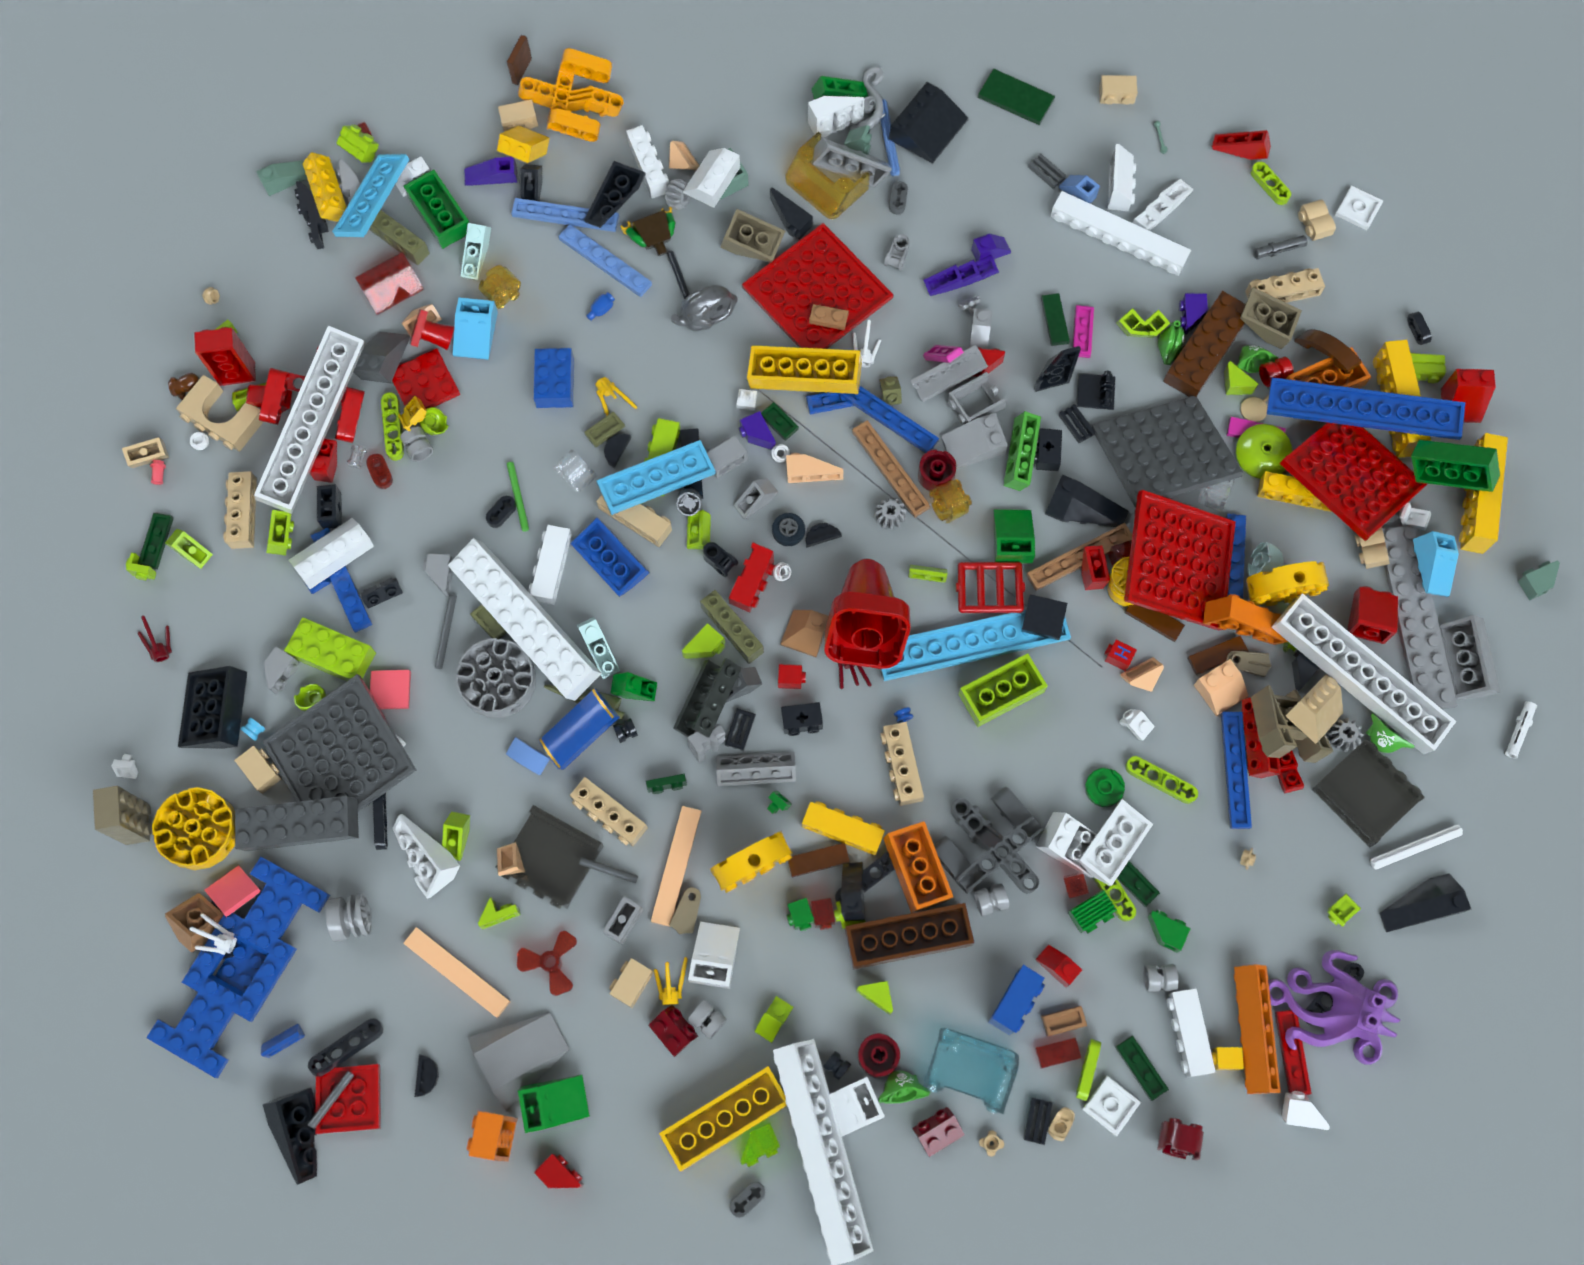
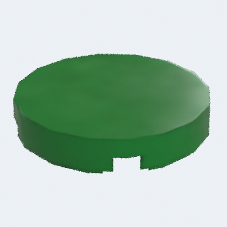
(1105, 787)

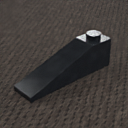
(615, 190)
(1058, 369)
(1082, 504)
(1430, 901)
(289, 1122)

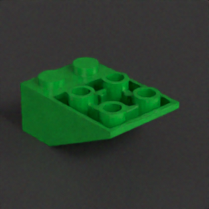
(1014, 536)
(553, 1103)

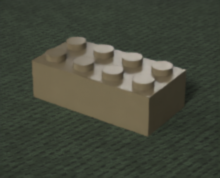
(121, 815)

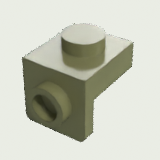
(891, 390)

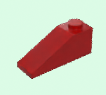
(1244, 144)

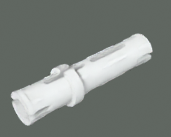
(1523, 721)

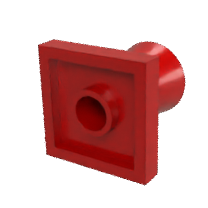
(431, 332)

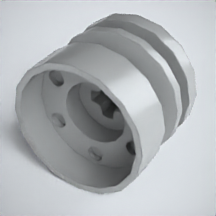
(348, 917)

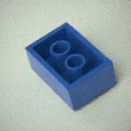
(554, 378)
(1017, 1000)

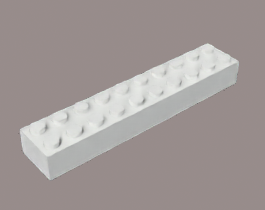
(309, 420)
(524, 619)
(1364, 674)
(823, 1152)

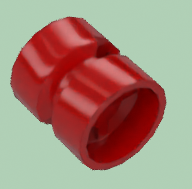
(1280, 369)

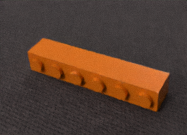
(1256, 1029)

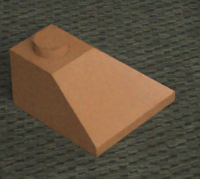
(805, 631)
(189, 915)

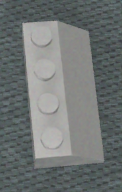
(849, 162)
(1469, 658)

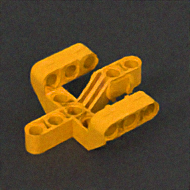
(560, 111)

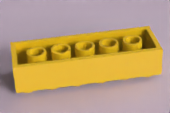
(804, 369)
(1398, 376)
(1484, 507)
(724, 1119)

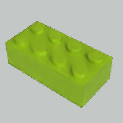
(329, 650)
(1002, 690)

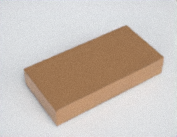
(1064, 1021)

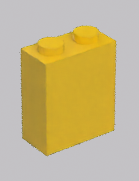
(523, 144)

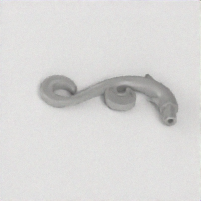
(875, 98)

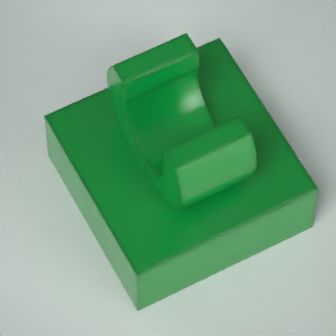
(778, 802)

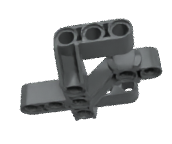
(969, 875)

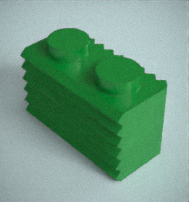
(1092, 911)

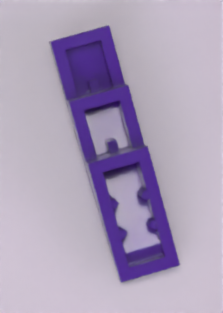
(961, 276)

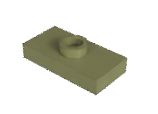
(604, 429)
(488, 622)

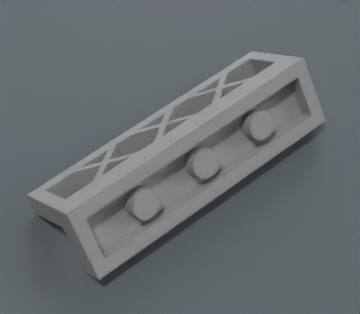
(949, 374)
(756, 771)

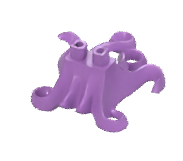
(1354, 1011)

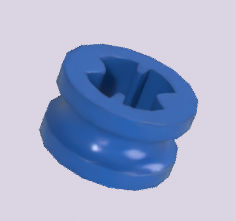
(903, 715)

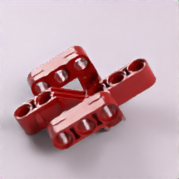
(274, 395)

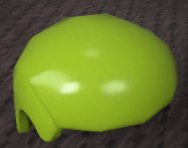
(434, 422)
(309, 696)

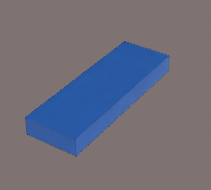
(826, 402)

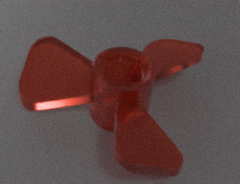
(558, 981)

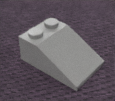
(976, 441)

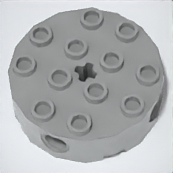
(500, 696)

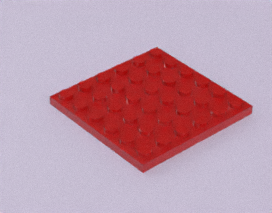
(818, 273)
(1353, 476)
(1178, 558)

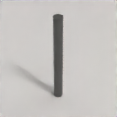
(445, 632)

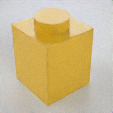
(1228, 1058)

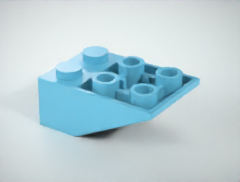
(474, 328)
(1436, 561)

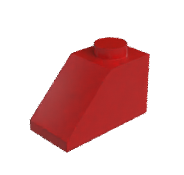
(1094, 568)
(1059, 965)

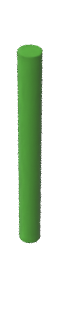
(517, 496)

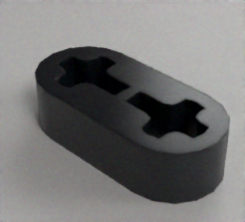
(1419, 328)
(500, 511)

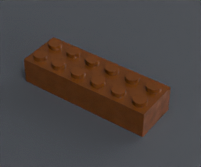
(1206, 346)
(909, 936)

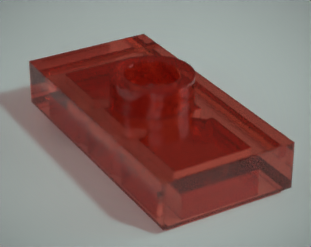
(1058, 1053)

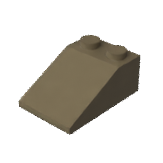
(752, 237)
(1270, 318)

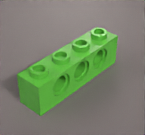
(1022, 451)

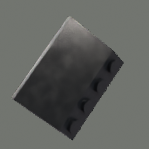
(928, 123)
(213, 708)

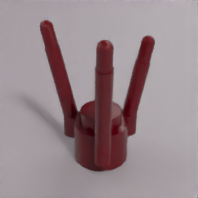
(158, 651)
(847, 666)

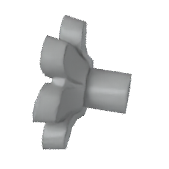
(970, 304)

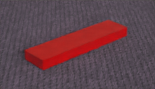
(1293, 1060)

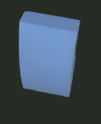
(527, 756)

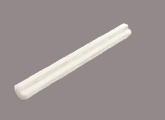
(1416, 847)

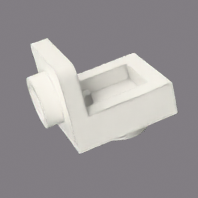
(1414, 517)
(1137, 723)

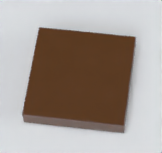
(519, 59)

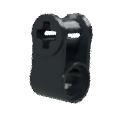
(722, 561)

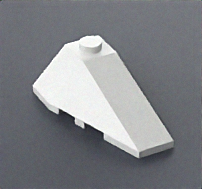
(430, 860)

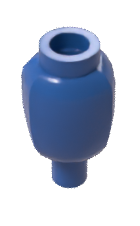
(600, 306)

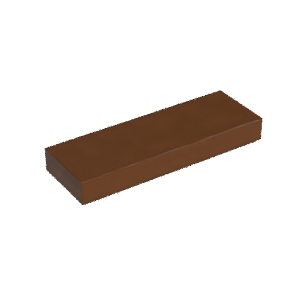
(1157, 621)
(1215, 655)
(818, 860)

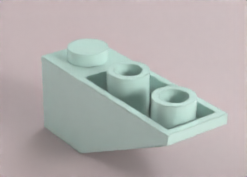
(475, 250)
(598, 647)

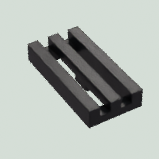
(1083, 421)
(735, 745)
(1037, 1125)

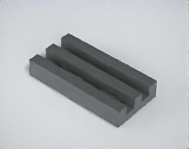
(1049, 169)

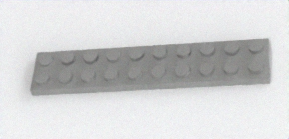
(1417, 620)

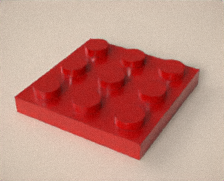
(426, 379)
(358, 1103)

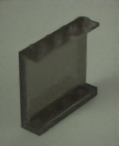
(1368, 793)
(552, 857)

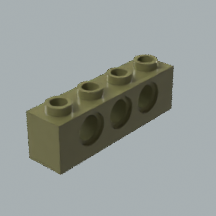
(399, 237)
(732, 626)

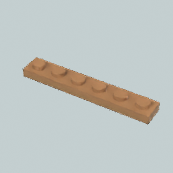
(891, 469)
(1072, 560)

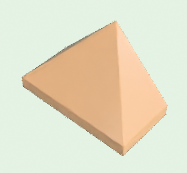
(681, 157)
(410, 320)
(1144, 675)
(509, 860)

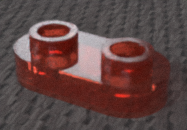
(380, 472)

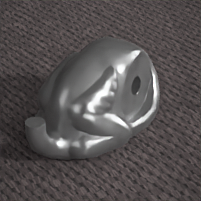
(705, 308)

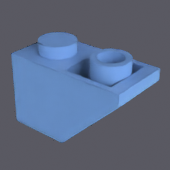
(1081, 187)

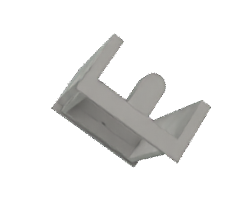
(991, 392)

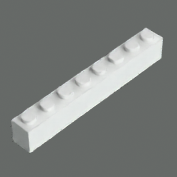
(1120, 233)

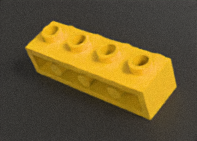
(324, 186)
(1287, 490)

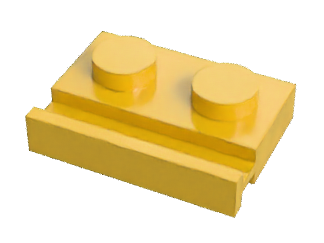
(413, 413)

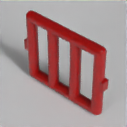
(981, 607)

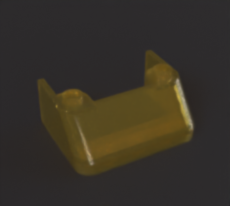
(817, 189)

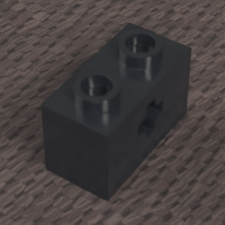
(1050, 459)
(329, 506)
(811, 714)

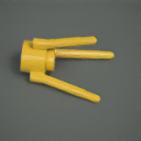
(607, 388)
(670, 995)

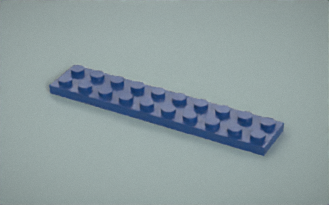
(1366, 408)

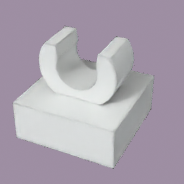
(746, 399)
(125, 767)

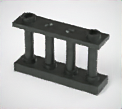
(707, 698)

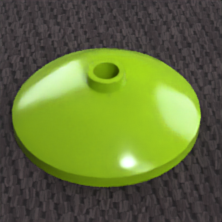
(1253, 456)

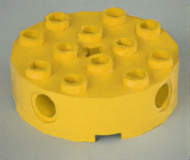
(1287, 583)
(176, 825)
(751, 860)

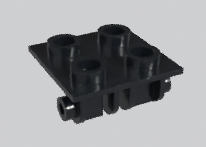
(1096, 391)

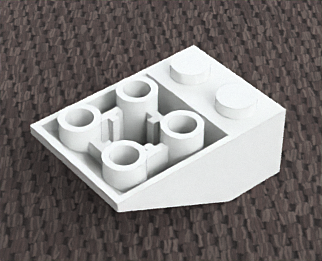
(834, 113)
(1066, 840)
(714, 955)
(856, 1106)

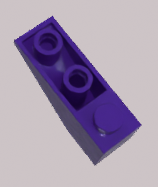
(493, 171)

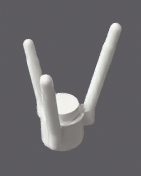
(867, 357)
(224, 942)

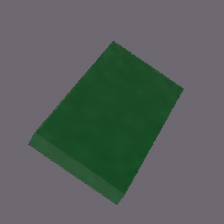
(1016, 96)

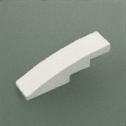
(1164, 205)

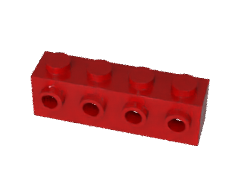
(1258, 763)

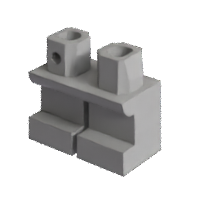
(700, 744)

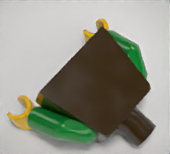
(652, 231)

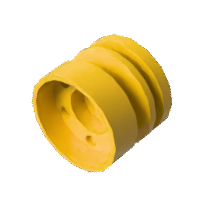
(1117, 583)

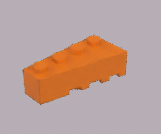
(1244, 617)

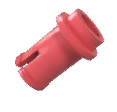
(157, 472)

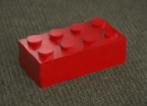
(225, 356)

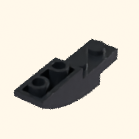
(308, 208)

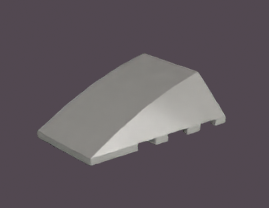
(518, 1055)

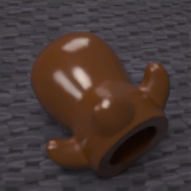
(183, 384)

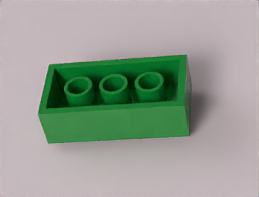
(437, 208)
(1456, 465)

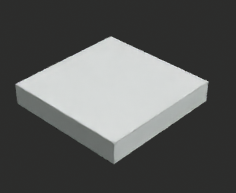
(1359, 208)
(1111, 1105)

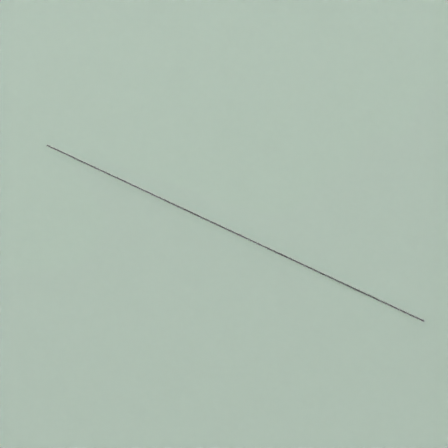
(906, 508)

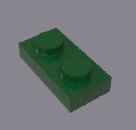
(779, 421)
(673, 782)

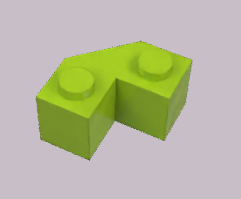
(1135, 326)

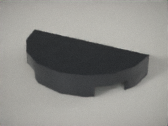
(615, 447)
(821, 533)
(426, 1076)

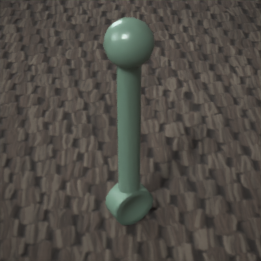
(1163, 150)

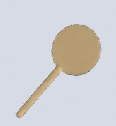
(1254, 409)

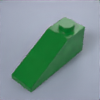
(838, 87)

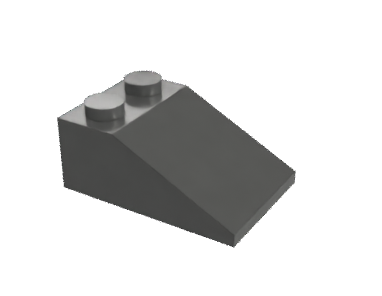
(381, 357)

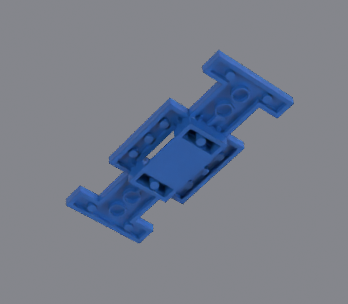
(244, 979)

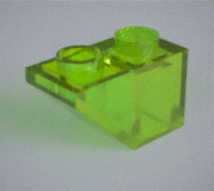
(760, 1143)

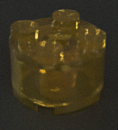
(500, 286)
(950, 501)

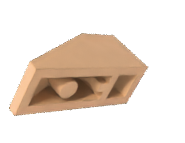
(809, 469)

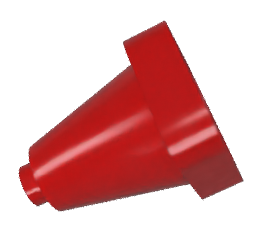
(867, 620)

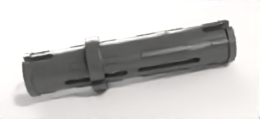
(1273, 249)

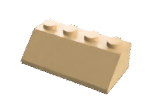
(1318, 709)

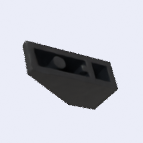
(794, 218)
(852, 892)

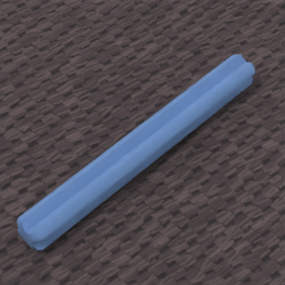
(889, 145)

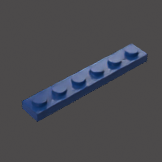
(892, 419)
(1236, 578)
(347, 593)
(1236, 770)

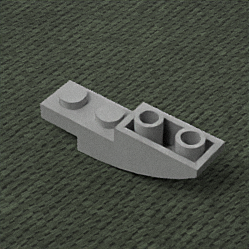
(349, 180)

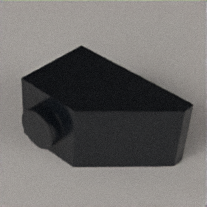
(531, 182)
(1303, 669)

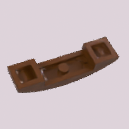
(1332, 347)

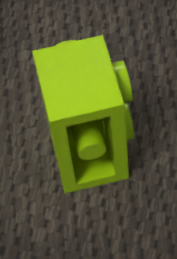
(279, 531)

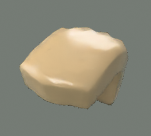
(1061, 1124)

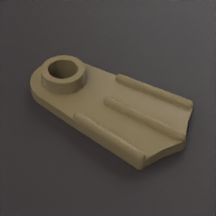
(1251, 662)
(686, 912)

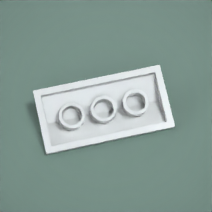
(1115, 843)

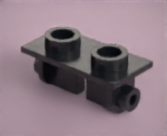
(375, 596)

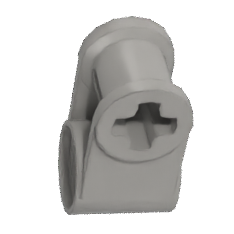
(897, 255)

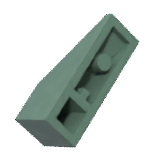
(281, 176)

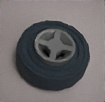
(788, 522)

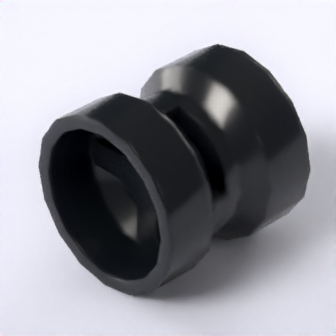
(629, 728)
(837, 1065)

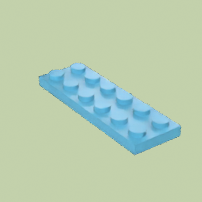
(371, 195)
(655, 477)

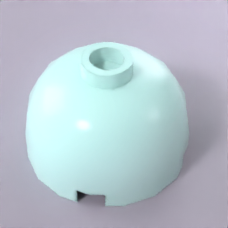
(1265, 558)

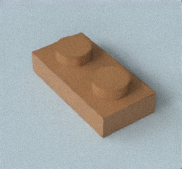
(828, 317)

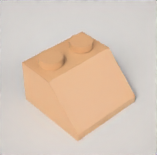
(1222, 687)

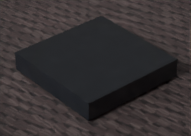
(1044, 617)

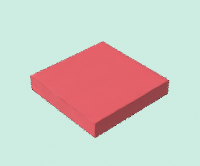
(391, 688)
(232, 891)

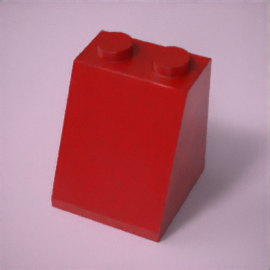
(1472, 387)
(1373, 615)

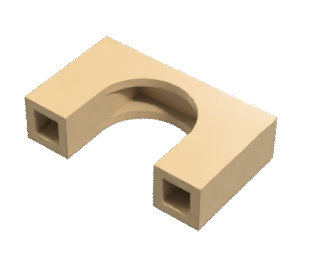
(234, 432)

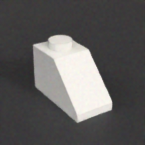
(411, 172)
(1301, 1112)

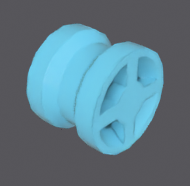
(252, 729)

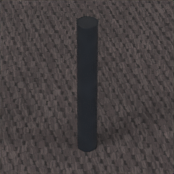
(681, 282)

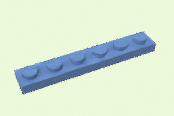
(558, 214)
(605, 260)

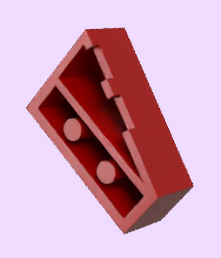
(753, 578)

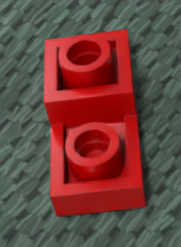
(1289, 777)

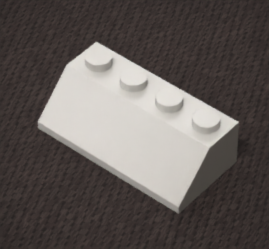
(331, 553)

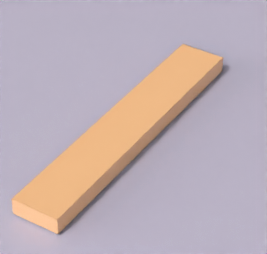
(676, 866)
(457, 972)

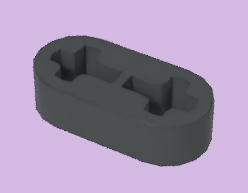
(902, 198)
(751, 1203)

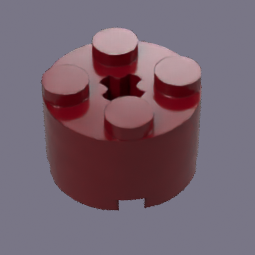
(936, 469)
(885, 1045)
(1180, 1139)

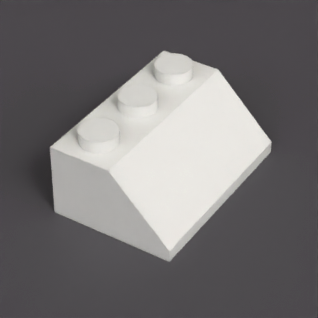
(713, 176)
(1121, 180)

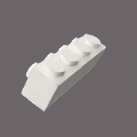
(646, 160)

